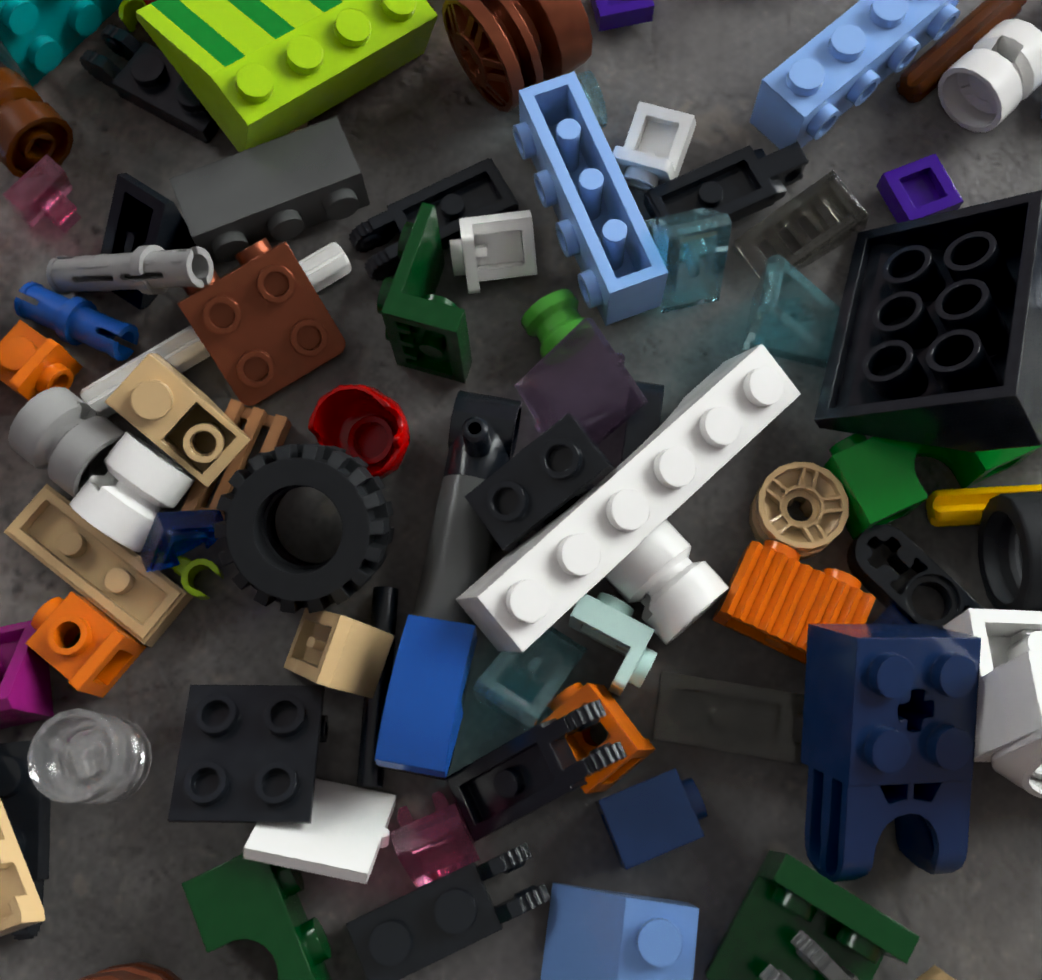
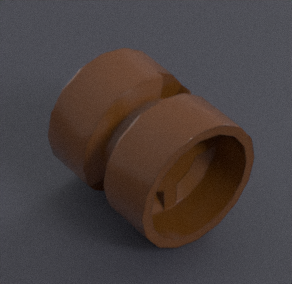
(29, 126)

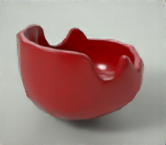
(364, 425)

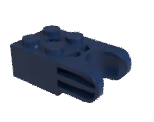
(887, 742)

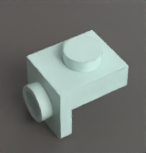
(611, 624)

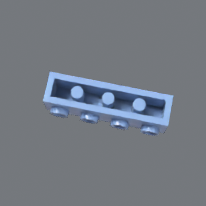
(845, 66)
(591, 199)

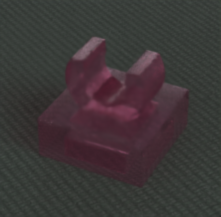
(42, 194)
(433, 843)

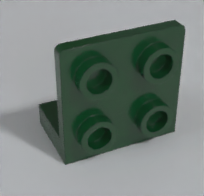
(424, 327)
(795, 898)

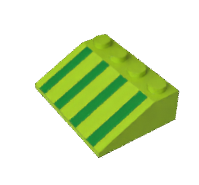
(283, 61)

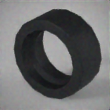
(1012, 551)

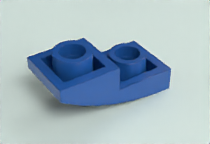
(425, 696)

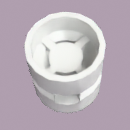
(993, 76)
(131, 492)
(667, 582)

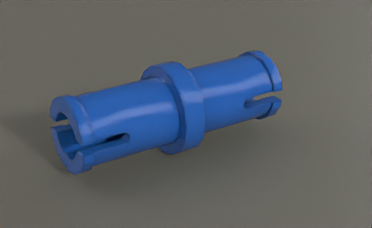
(76, 321)

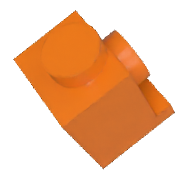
(98, 656)
(615, 722)

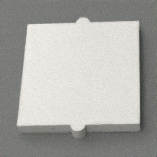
(340, 841)

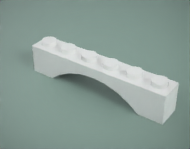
(592, 536)

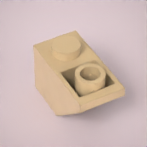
(178, 418)

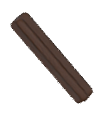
(926, 71)

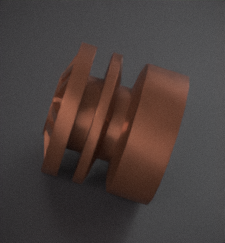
(516, 43)

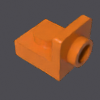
(34, 362)

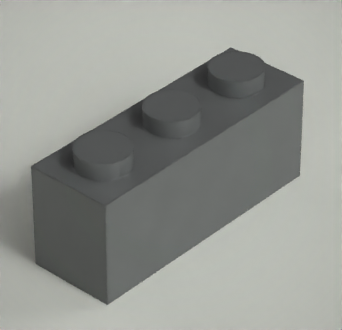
(271, 190)

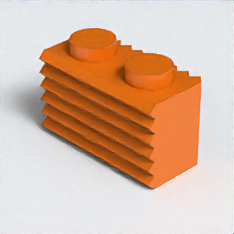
(778, 596)

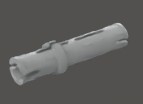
(145, 269)

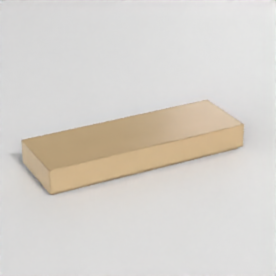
(98, 566)

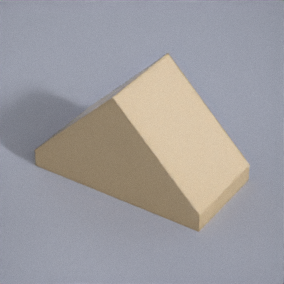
(339, 652)

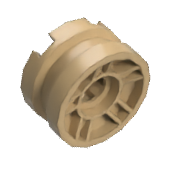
(821, 501)

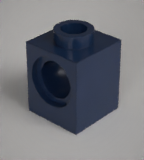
(652, 817)

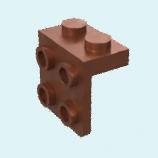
(263, 322)

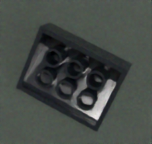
(943, 331)

